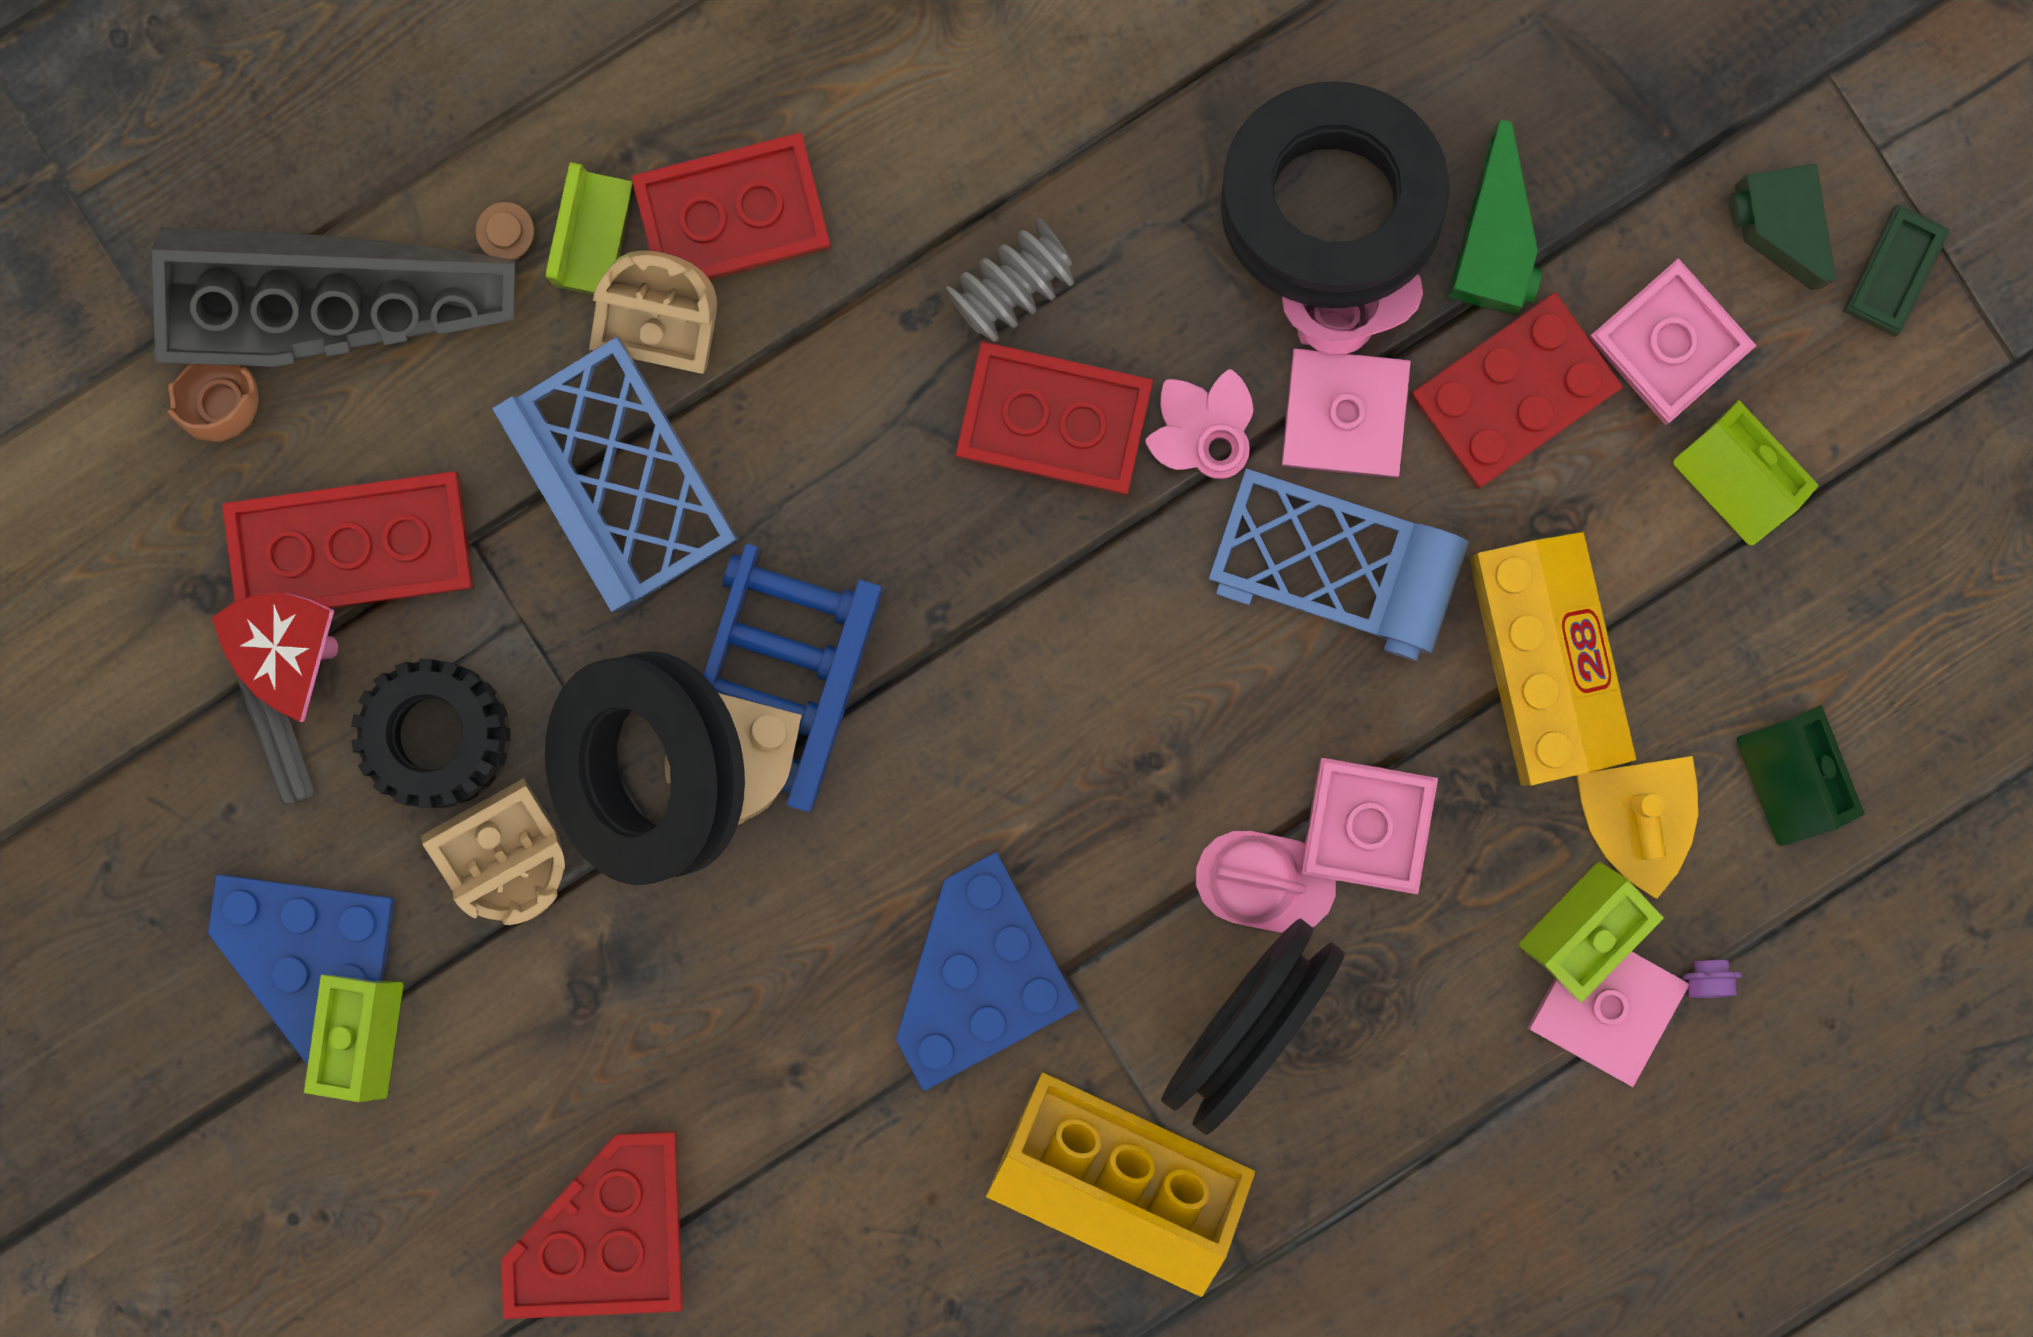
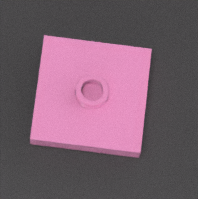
(1672, 341)
(1345, 413)
(1369, 825)
(1617, 1021)

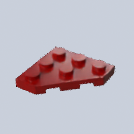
(605, 1239)

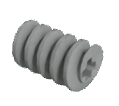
(1013, 282)

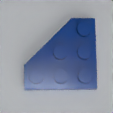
(291, 935)
(979, 977)

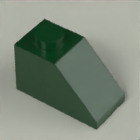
(1786, 222)

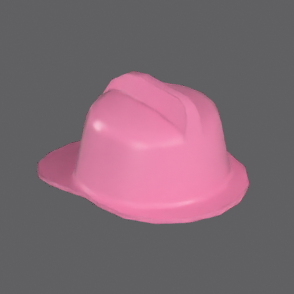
(1348, 329)
(1259, 883)

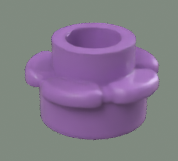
(1712, 979)

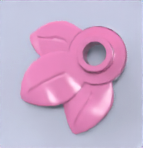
(1200, 418)

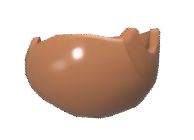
(213, 401)

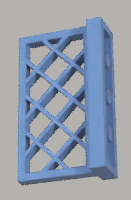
(570, 499)

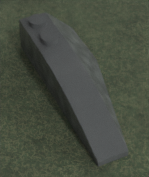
(307, 295)

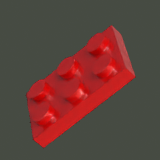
(735, 208)
(1516, 390)
(1054, 418)

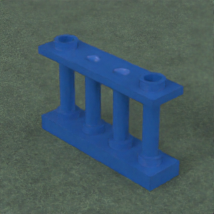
(834, 664)

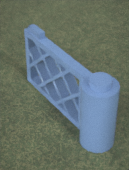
(1413, 588)

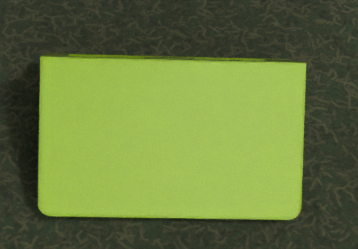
(588, 229)
(1745, 474)
(1591, 930)
(353, 1038)

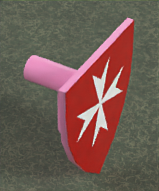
(277, 647)

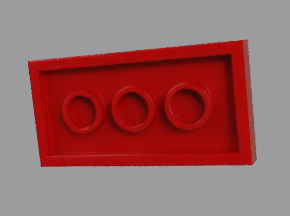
(352, 542)

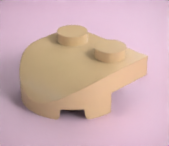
(658, 310)
(767, 748)
(500, 856)

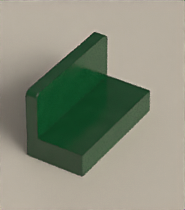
(1800, 776)

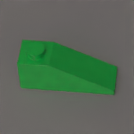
(1499, 237)

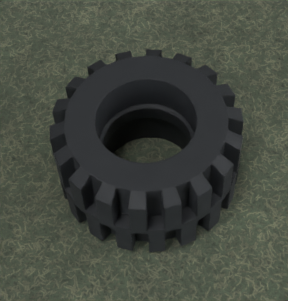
(381, 726)

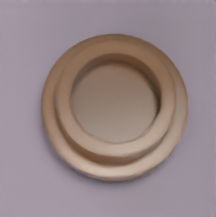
(505, 231)

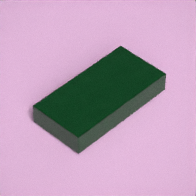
(1896, 270)

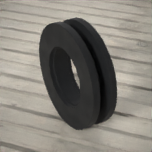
(1351, 120)
(702, 758)
(1253, 1027)

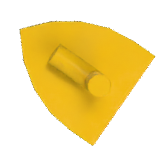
(1643, 818)

